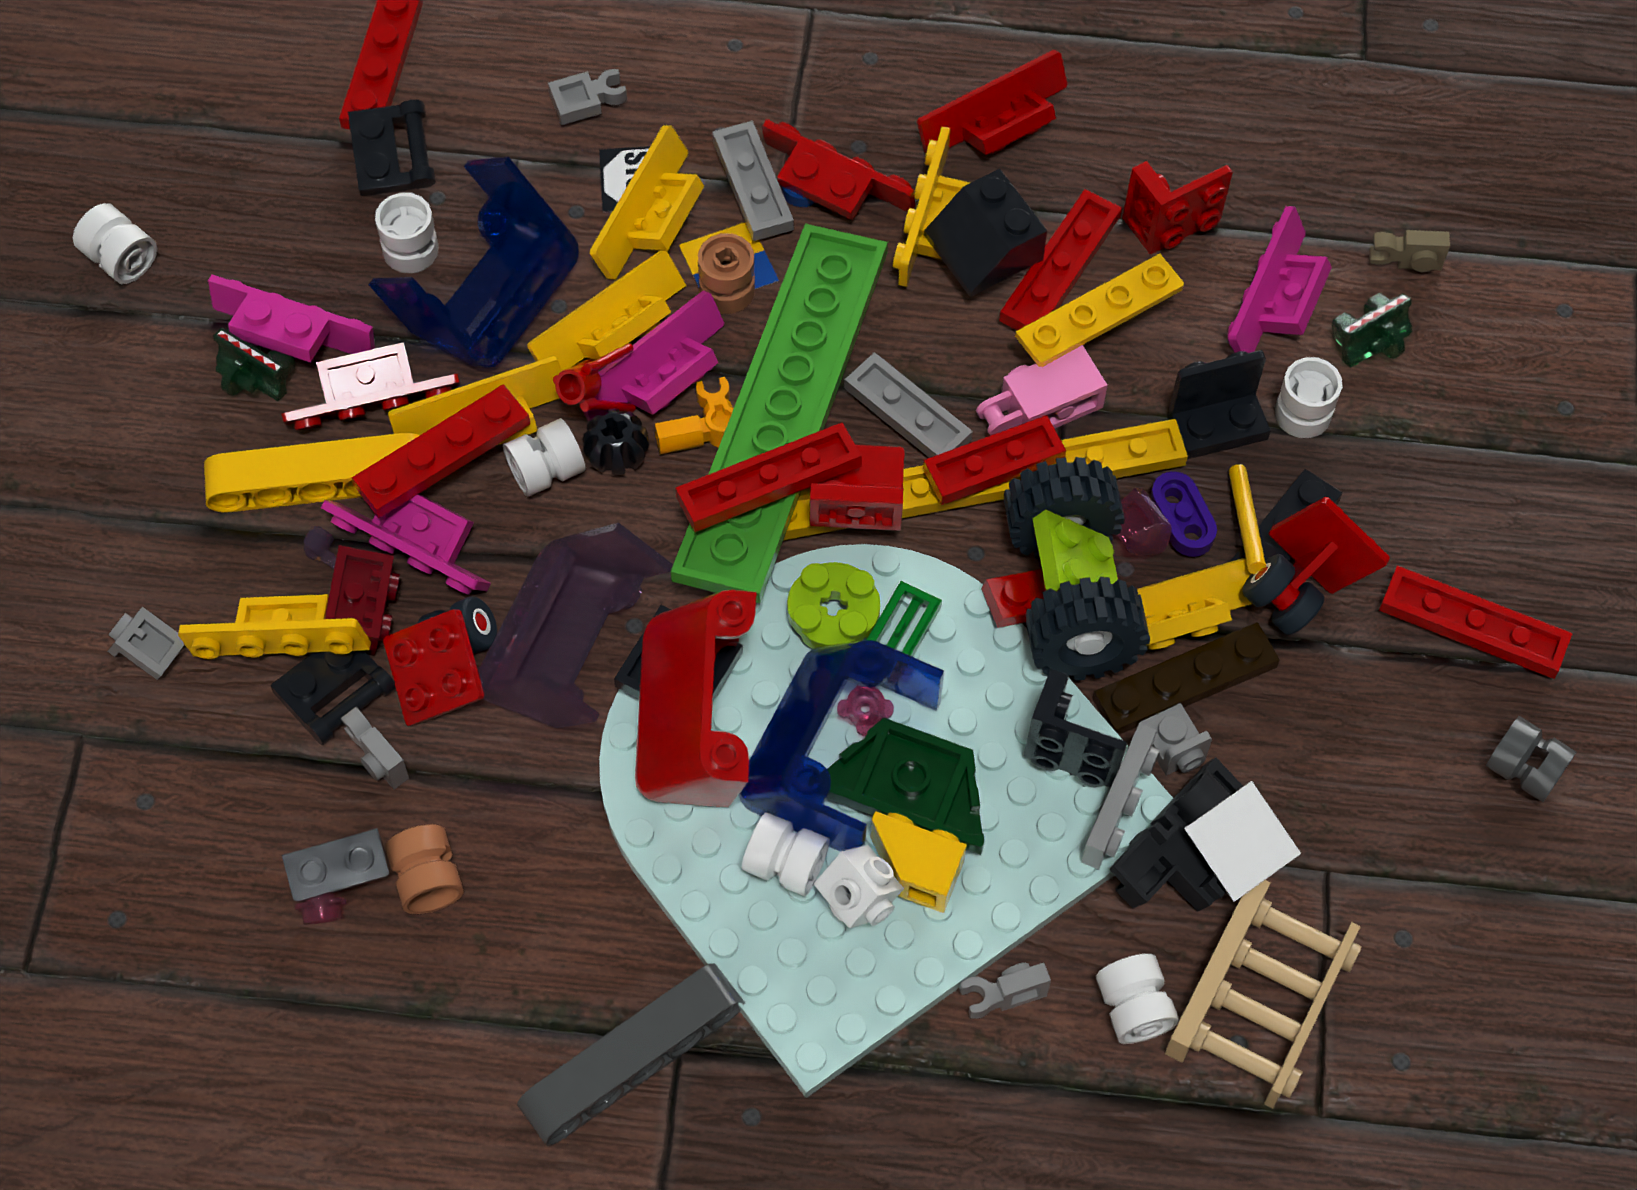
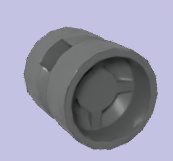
(1516, 749)

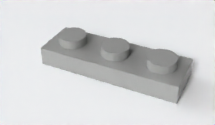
(753, 181)
(906, 407)
(1122, 797)

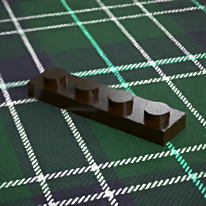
(1186, 678)

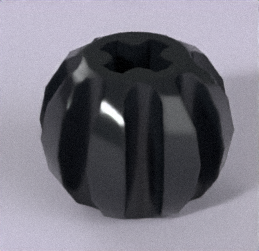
(615, 441)

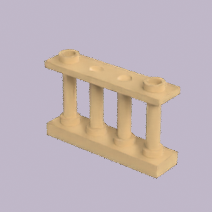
(1216, 992)

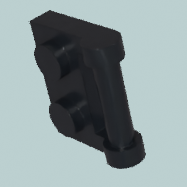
(377, 150)
(321, 680)

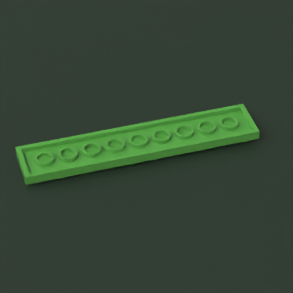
(785, 399)

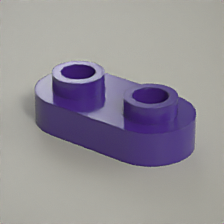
(1186, 516)

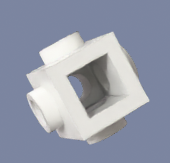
(859, 887)

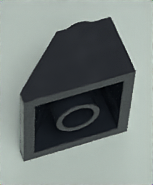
(987, 233)

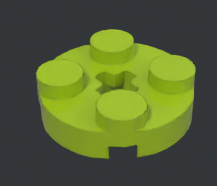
(833, 581)

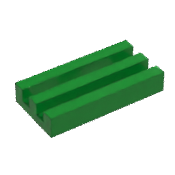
(918, 598)

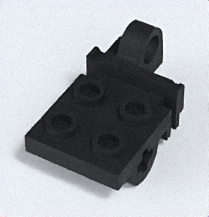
(1168, 851)

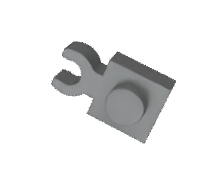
(581, 98)
(379, 757)

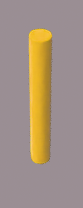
(1247, 518)

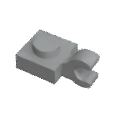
(1015, 987)

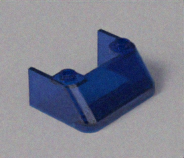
(509, 284)
(782, 774)

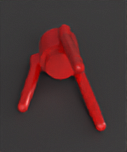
(583, 383)

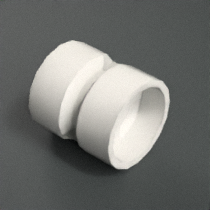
(406, 232)
(115, 243)
(1308, 397)
(544, 457)
(781, 852)
(1139, 1005)

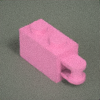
(1060, 390)

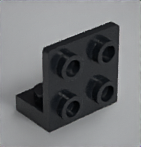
(1219, 404)
(1066, 746)

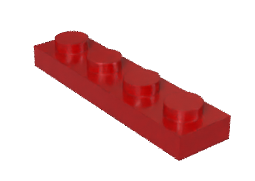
(381, 56)
(1063, 262)
(441, 451)
(768, 477)
(1476, 622)

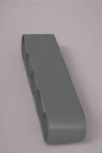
(630, 1054)

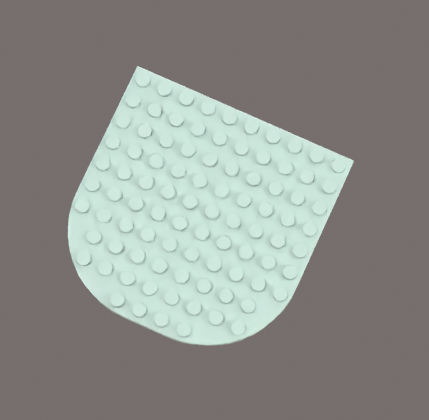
(806, 978)

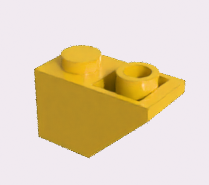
(921, 859)

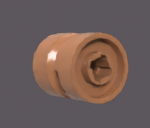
(727, 271)
(424, 869)

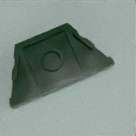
(911, 776)

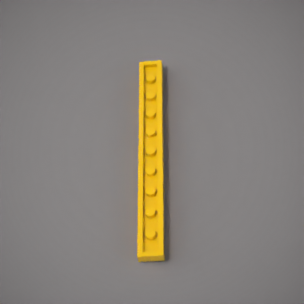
(1123, 450)

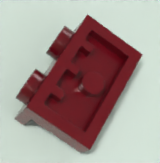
(360, 589)

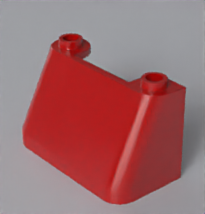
(675, 747)

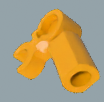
(692, 430)

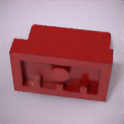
(1167, 217)
(864, 496)

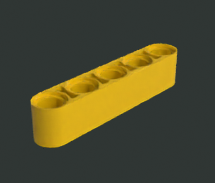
(293, 472)

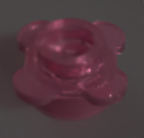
(863, 696)
(321, 909)

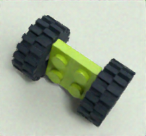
(1087, 613)

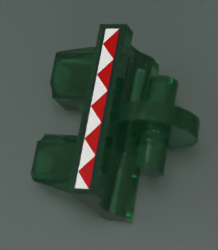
(1377, 331)
(249, 368)

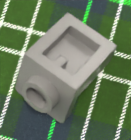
(146, 642)
(1178, 740)

